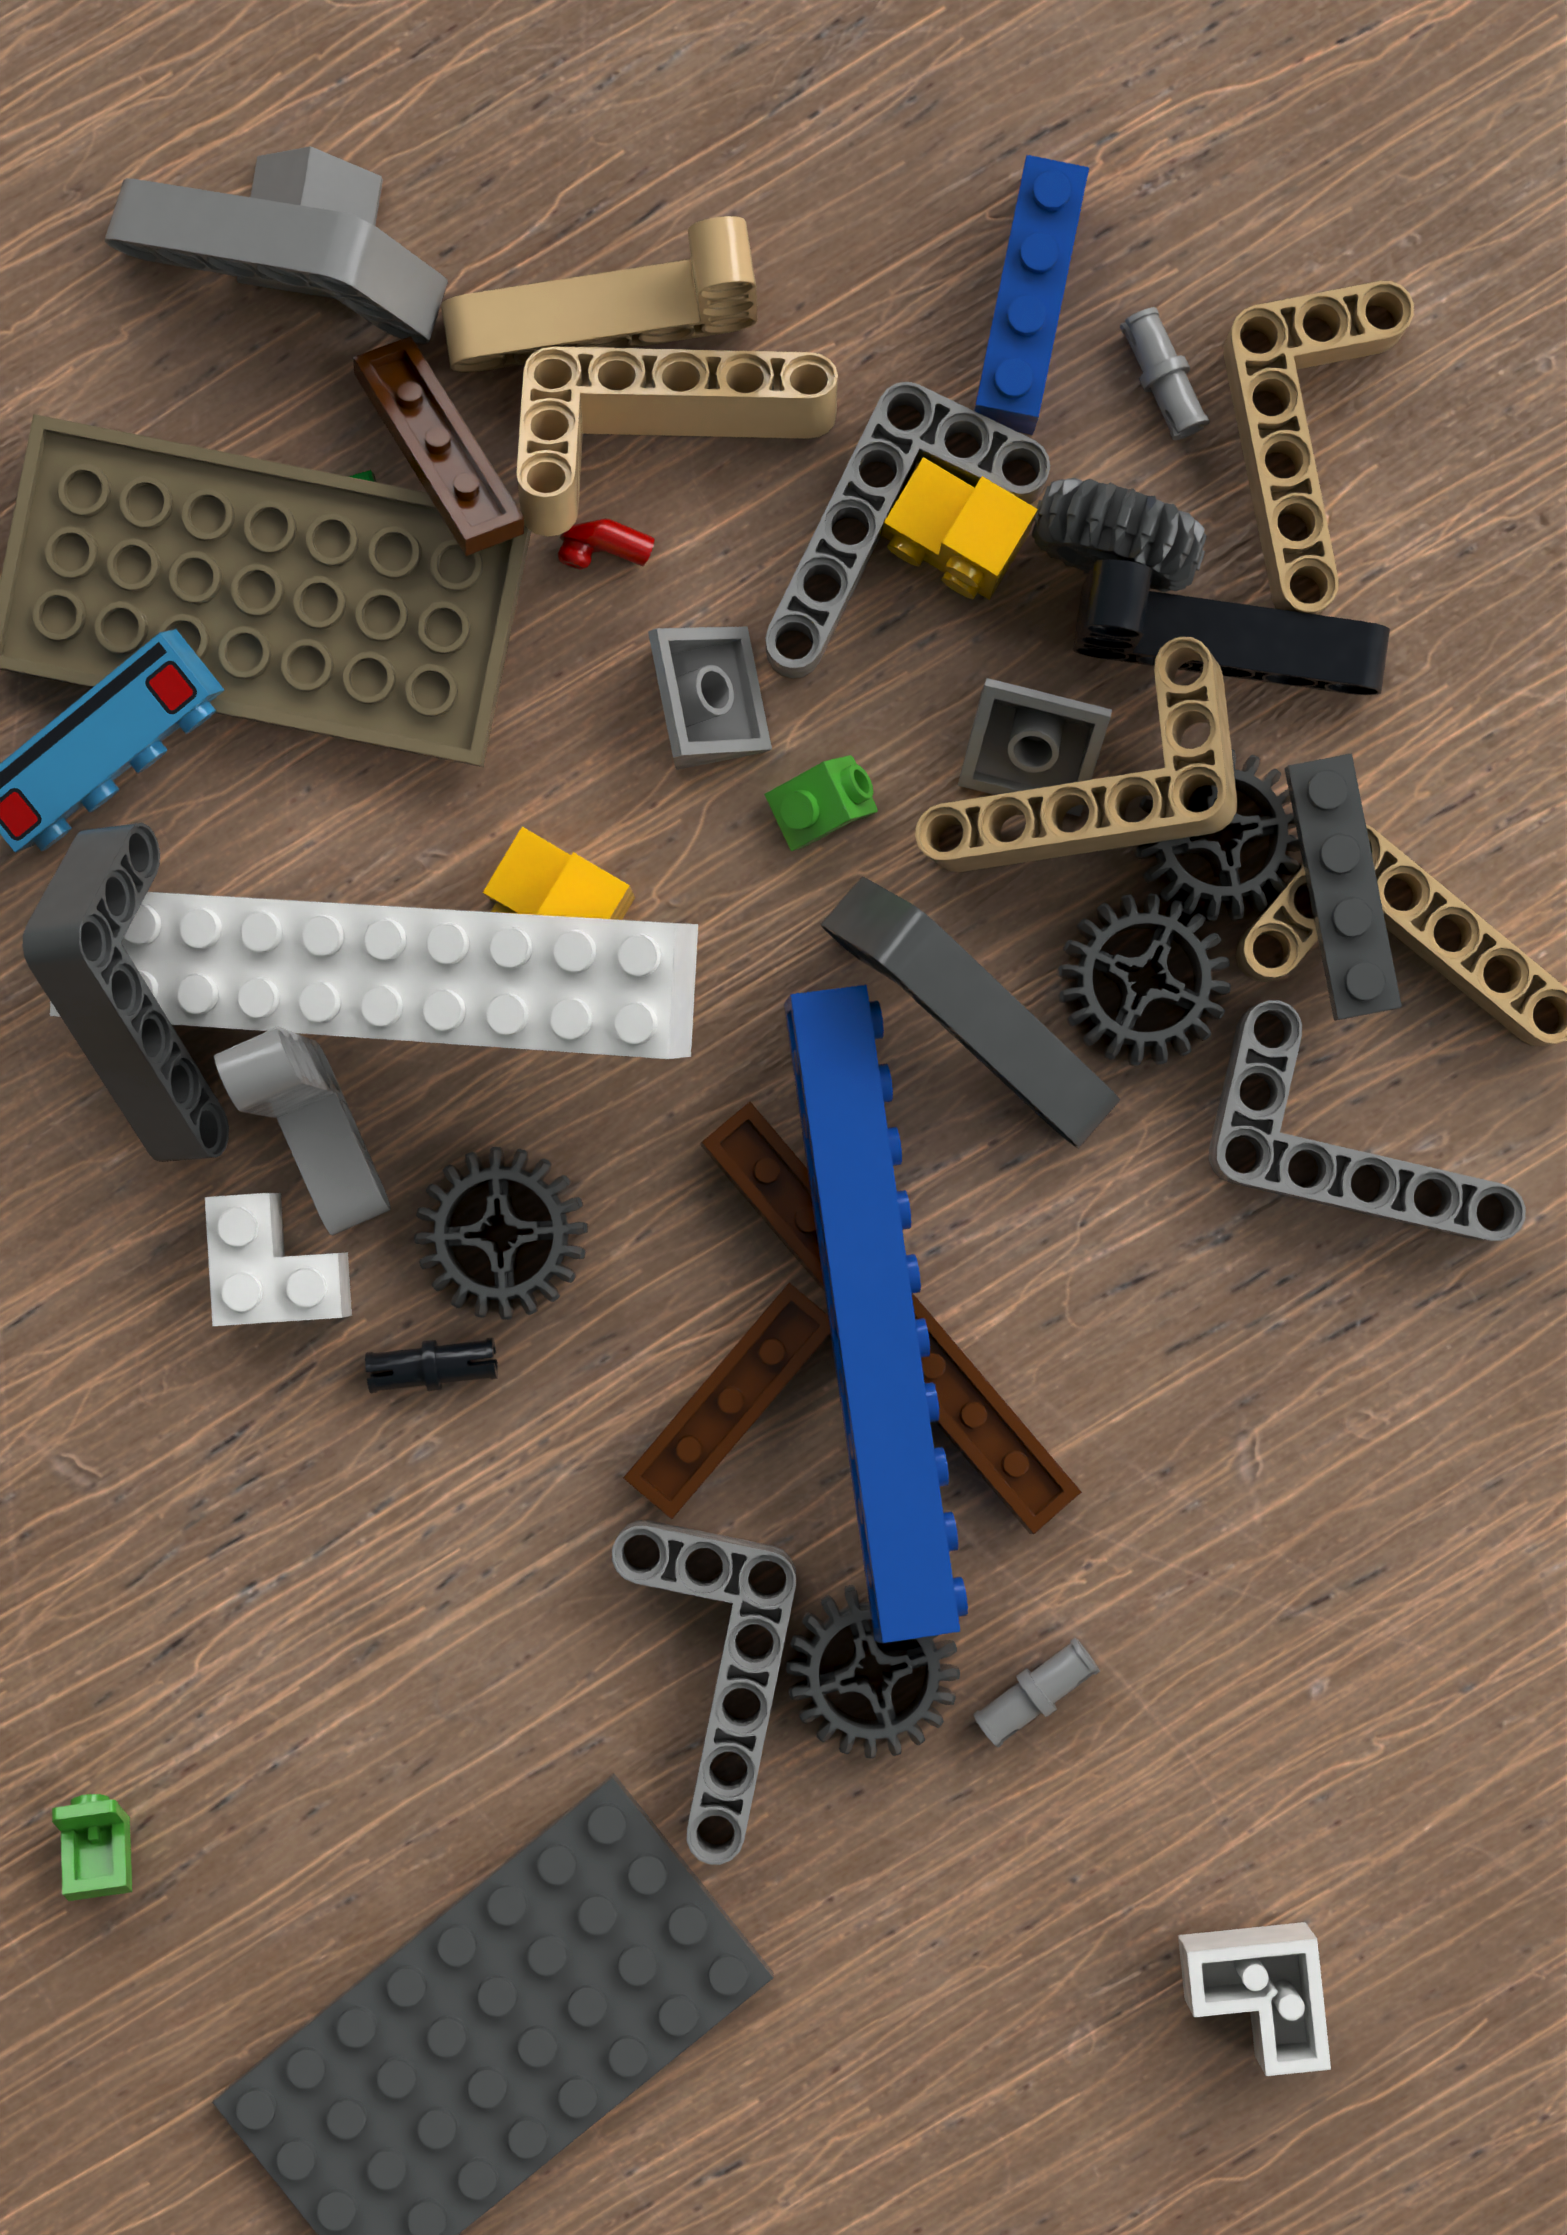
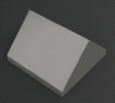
(316, 181)
(709, 694)
(1031, 740)

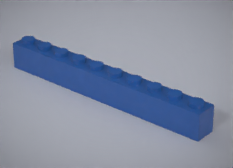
(873, 1314)

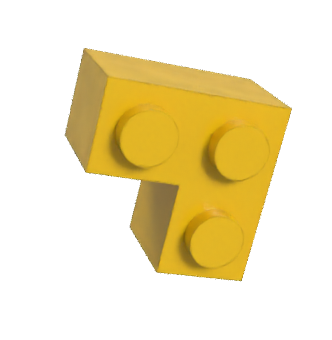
(958, 528)
(548, 881)

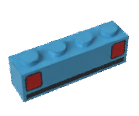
(101, 737)

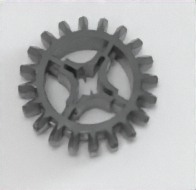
(1104, 521)
(1225, 866)
(1172, 991)
(446, 1236)
(845, 1680)

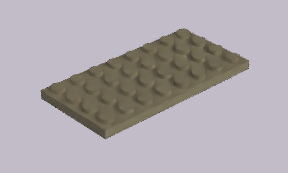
(292, 584)

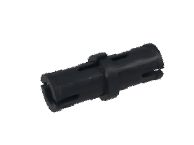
(431, 1365)

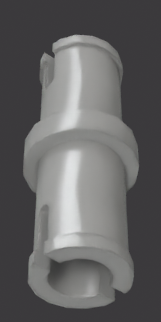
(1164, 373)
(1036, 1692)

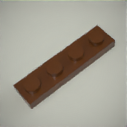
(438, 446)
(729, 1401)

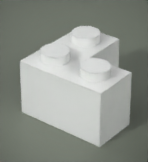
(254, 1277)
(1271, 1976)

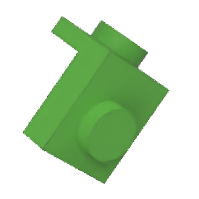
(822, 801)
(94, 1847)

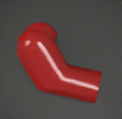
(603, 536)

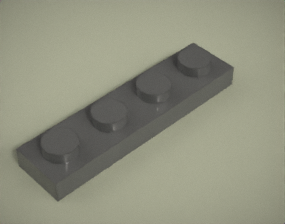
(1343, 887)

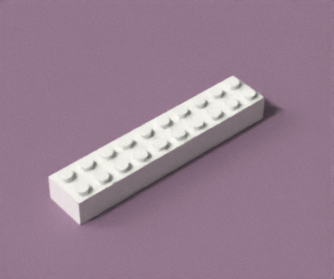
(419, 973)

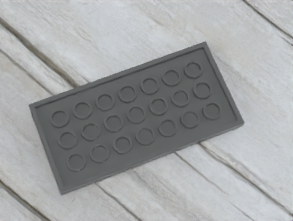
(497, 2030)

